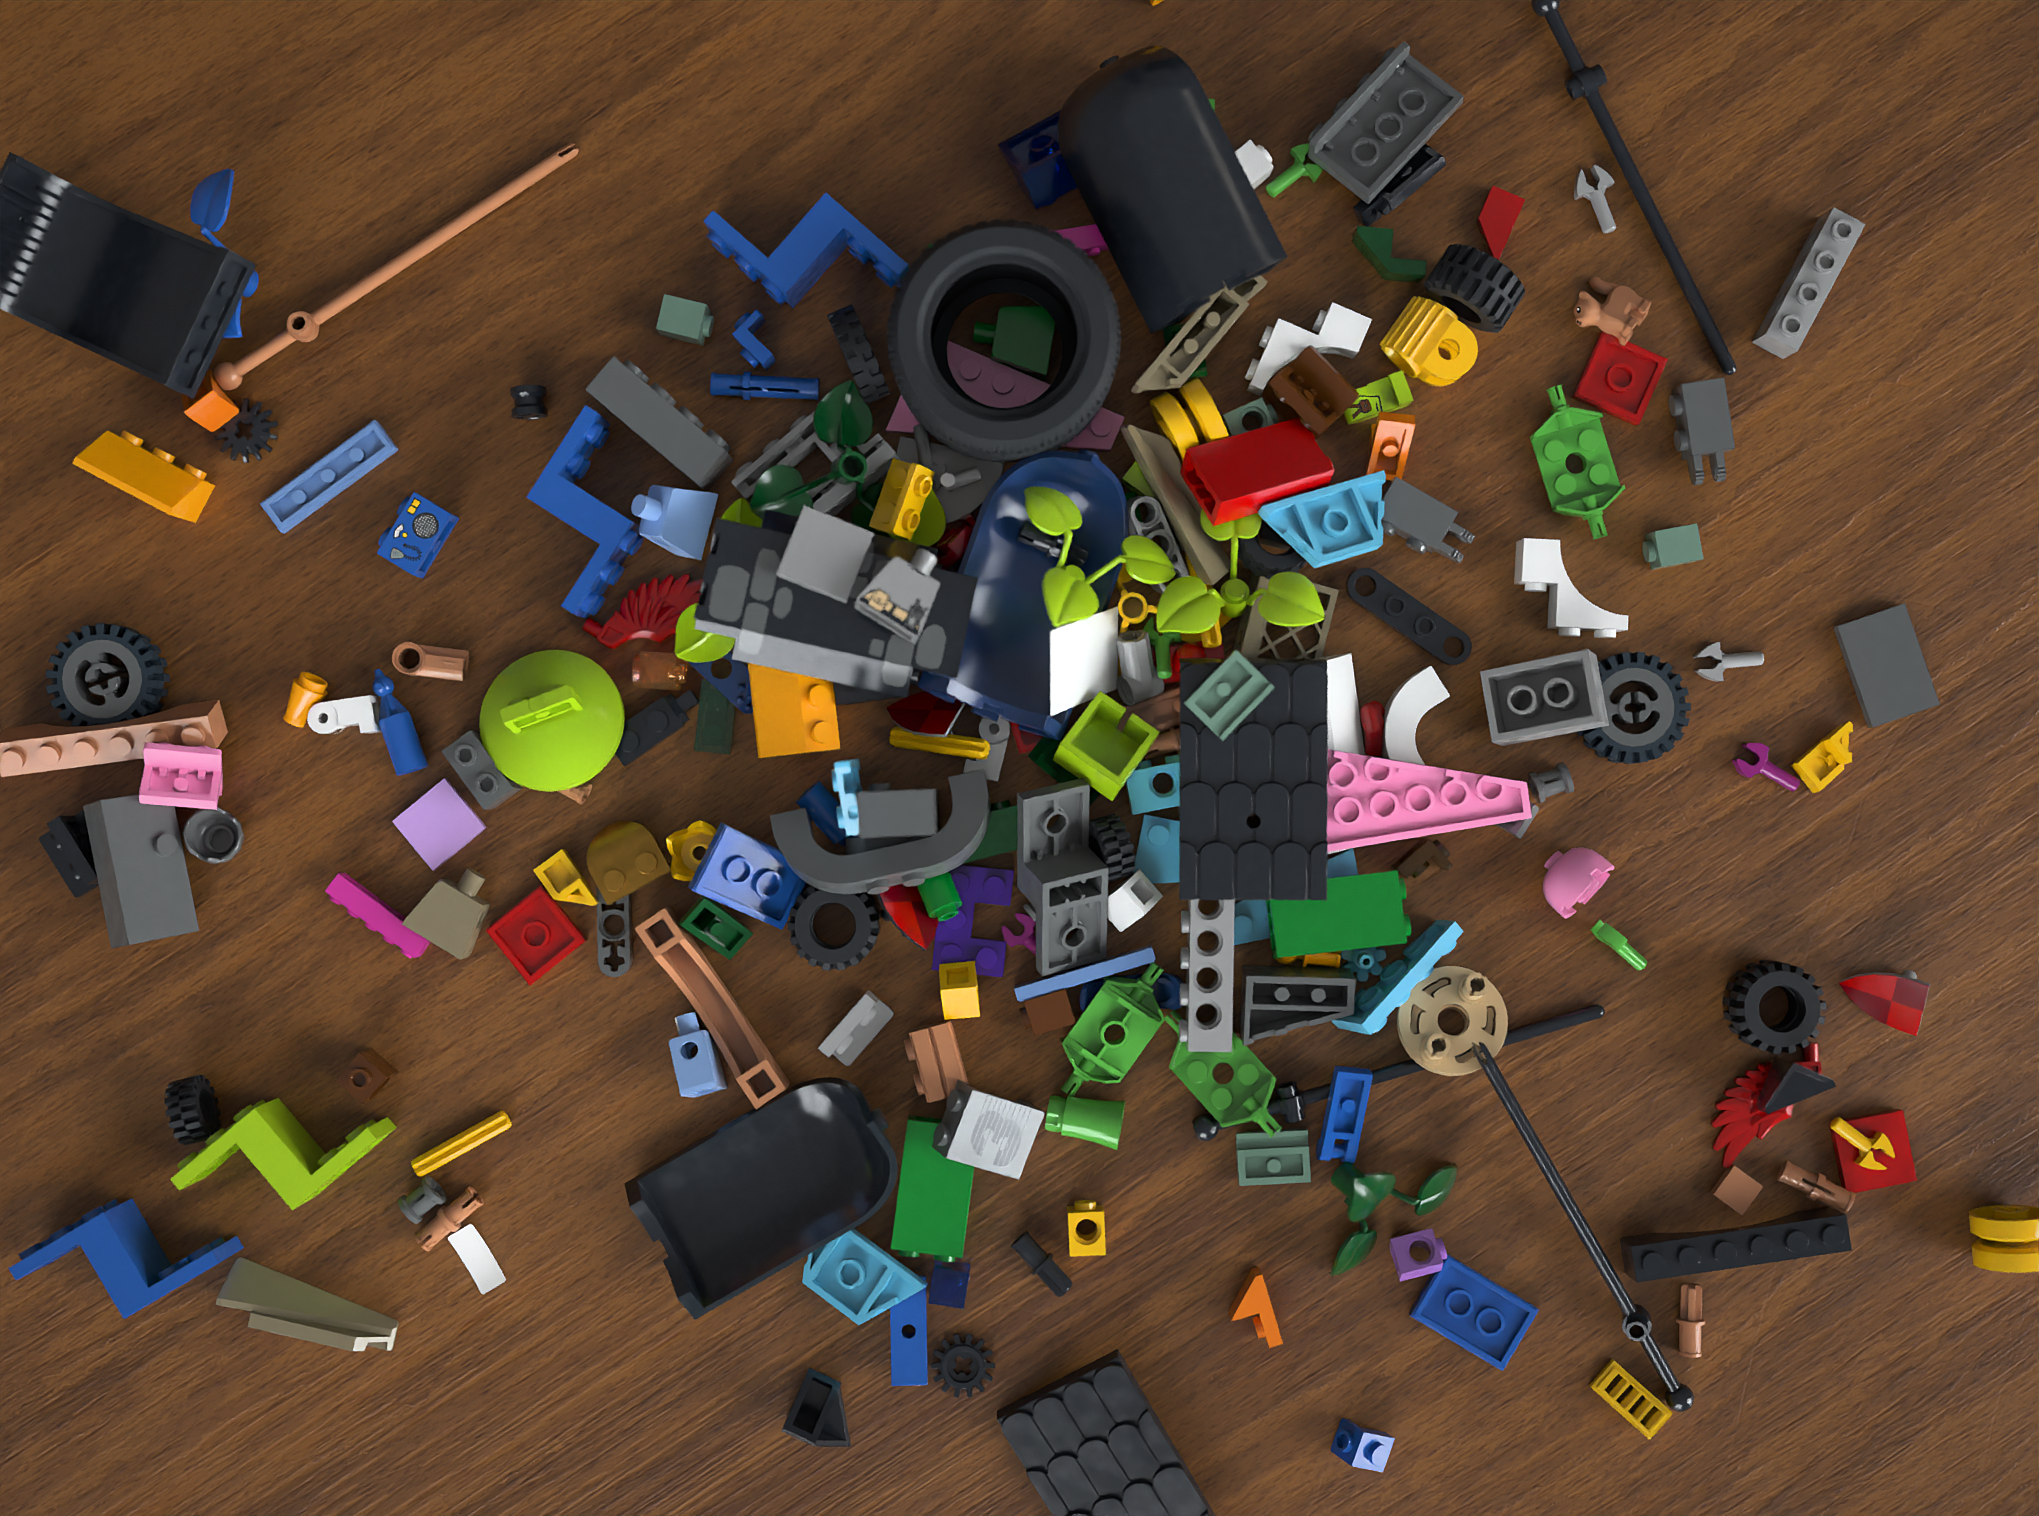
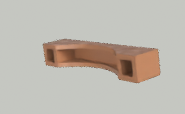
(51, 747)
(699, 982)

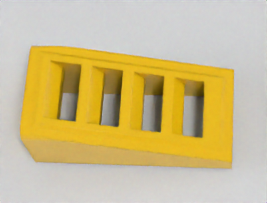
(1653, 1421)

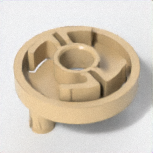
(1470, 996)

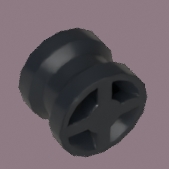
(529, 402)

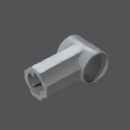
(1139, 675)

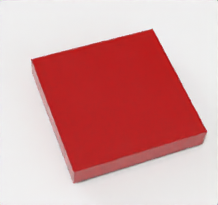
(1619, 378)
(536, 935)
(1899, 1169)

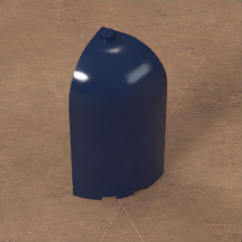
(1009, 627)

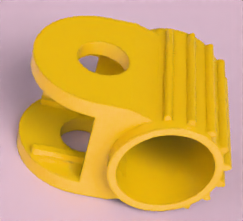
(1419, 333)

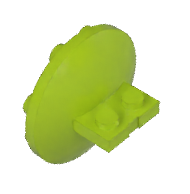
(552, 720)

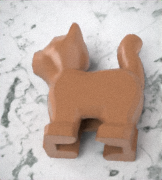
(1617, 315)

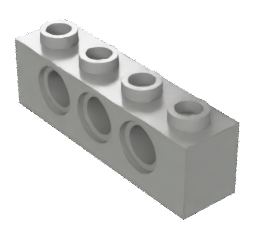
(1808, 283)

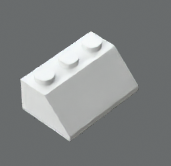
(1343, 708)

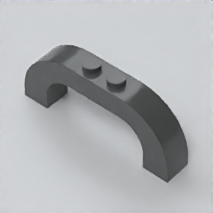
(891, 865)

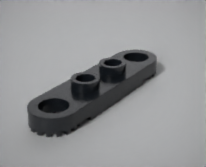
(1408, 616)

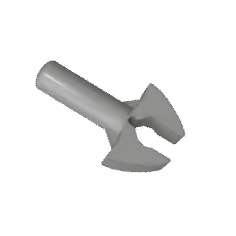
(1596, 196)
(1726, 661)

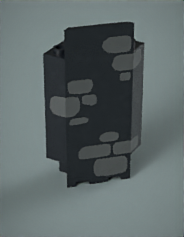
(817, 635)

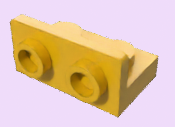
(902, 499)

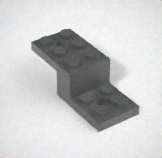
(1062, 876)

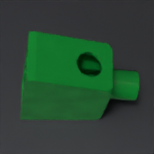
(1019, 339)

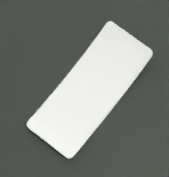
(477, 1258)

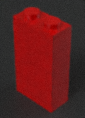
(1255, 469)

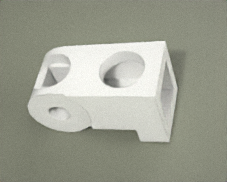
(335, 715)

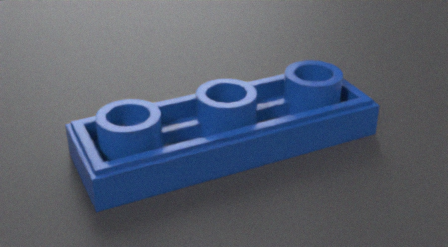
(909, 1350)

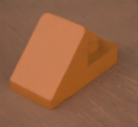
(210, 405)
(1390, 444)
(1255, 1300)

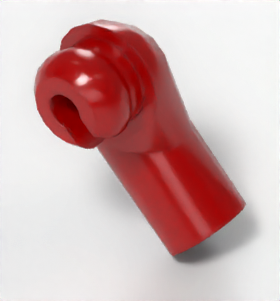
(1373, 726)

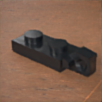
(1408, 180)
(654, 725)

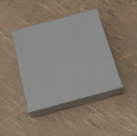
(825, 554)

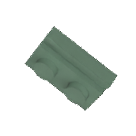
(1228, 694)
(1273, 1159)

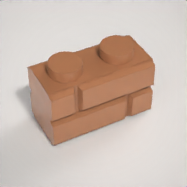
(936, 1058)

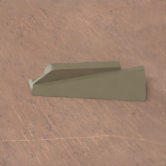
(1198, 337)
(1177, 501)
(303, 1311)

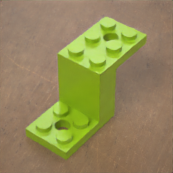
(281, 1151)

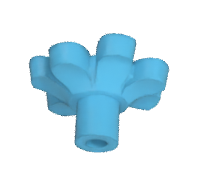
(1355, 961)

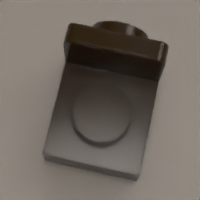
(1415, 859)

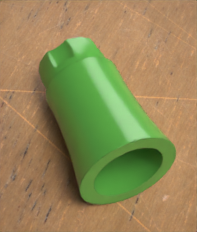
(1086, 1119)

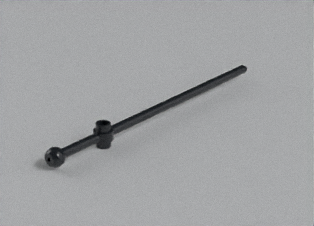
(1586, 84)
(1293, 1101)
(1635, 1318)

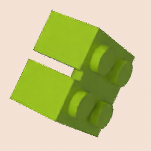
(1102, 752)

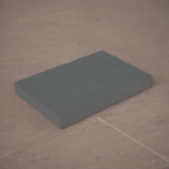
(1886, 665)

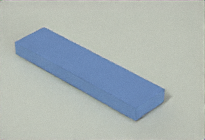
(329, 476)
(1084, 973)

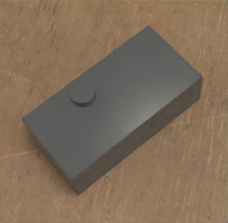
(897, 812)
(140, 870)

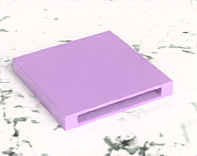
(439, 824)

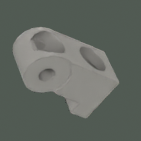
(997, 734)

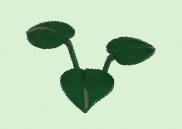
(839, 419)
(1366, 1191)

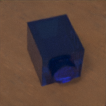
(949, 1284)

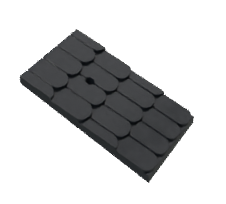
(1264, 767)
(1100, 1447)

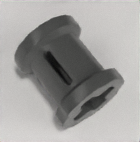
(1541, 789)
(422, 1199)

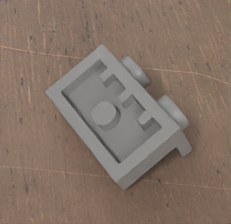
(857, 1029)

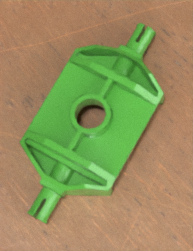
(1579, 434)
(1117, 1002)
(1231, 1103)

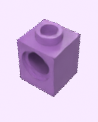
(1408, 1267)

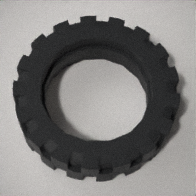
(858, 354)

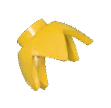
(682, 847)

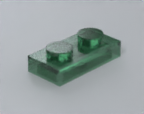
(714, 721)

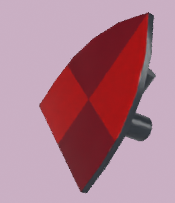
(908, 914)

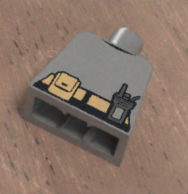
(901, 595)

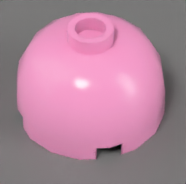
(1574, 878)

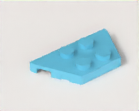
(1331, 520)
(847, 782)
(859, 1277)

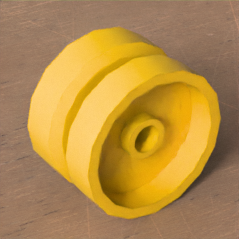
(1190, 421)
(2006, 1238)

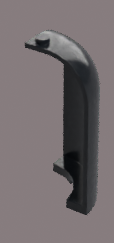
(1164, 185)
(766, 1190)

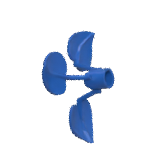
(209, 209)

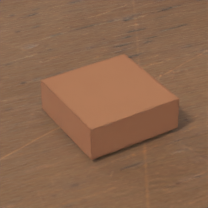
(1736, 1189)

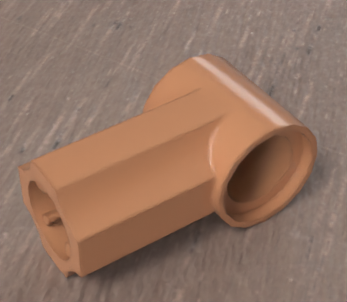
(434, 661)

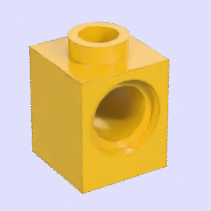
(959, 990)
(1089, 1244)

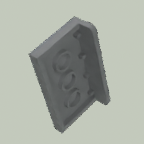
(1383, 123)

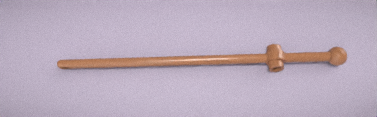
(230, 375)

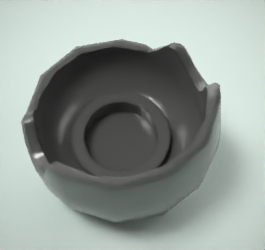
(213, 835)

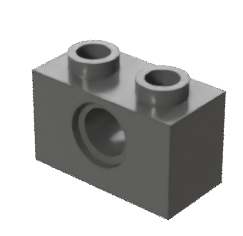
(479, 771)

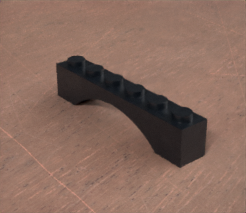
(1782, 1239)

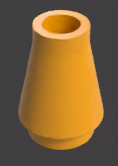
(304, 694)

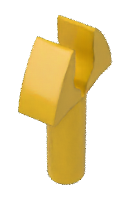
(1863, 1143)

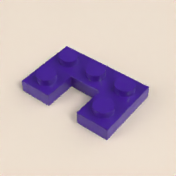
(953, 936)

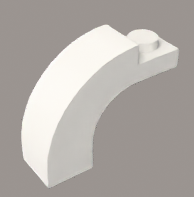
(1404, 712)

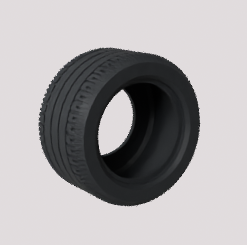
(993, 261)

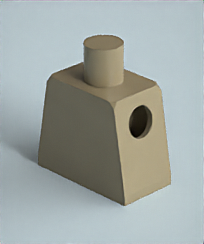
(451, 914)

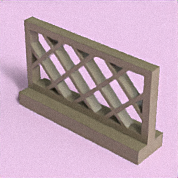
(1252, 626)

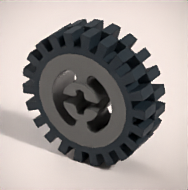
(88, 659)
(1665, 705)

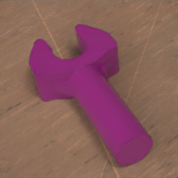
(1763, 766)
(1026, 938)

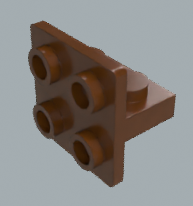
(1311, 391)

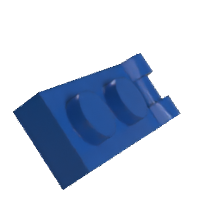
(1344, 1114)

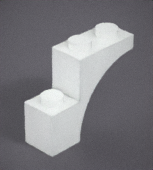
(1338, 333)
(1540, 565)

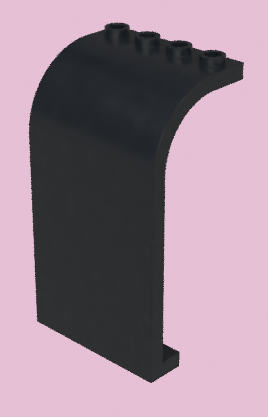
(114, 278)

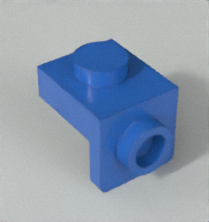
(753, 350)
(1362, 1446)

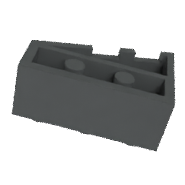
(1292, 997)

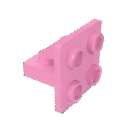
(181, 776)

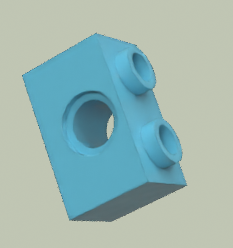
(1140, 789)

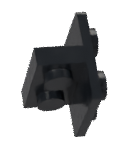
(71, 852)

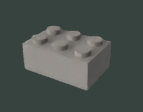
(1544, 698)

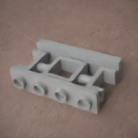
(799, 443)

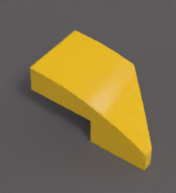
(1825, 758)
(565, 880)

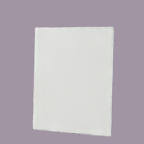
(1084, 660)

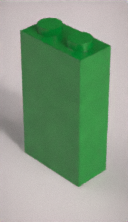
(1356, 915)
(930, 1197)

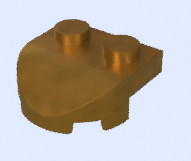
(625, 859)

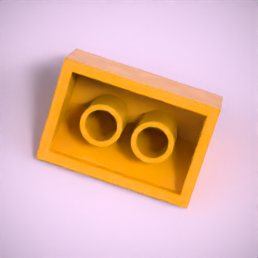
(147, 474)
(792, 712)

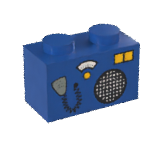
(416, 534)

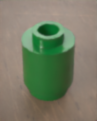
(940, 897)

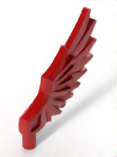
(648, 612)
(1742, 1114)

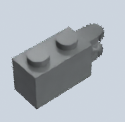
(1702, 426)
(1421, 520)

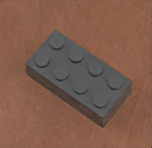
(668, 430)

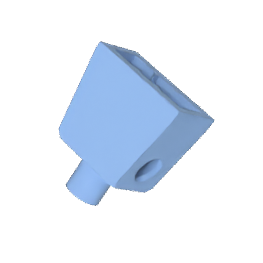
(676, 518)
(703, 1072)

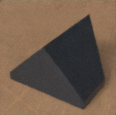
(1789, 1084)
(818, 1413)

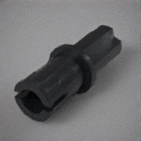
(1051, 544)
(1042, 1264)

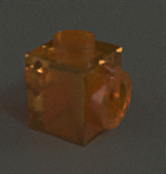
(659, 671)

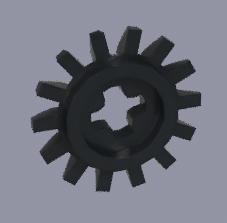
(260, 432)
(961, 1379)

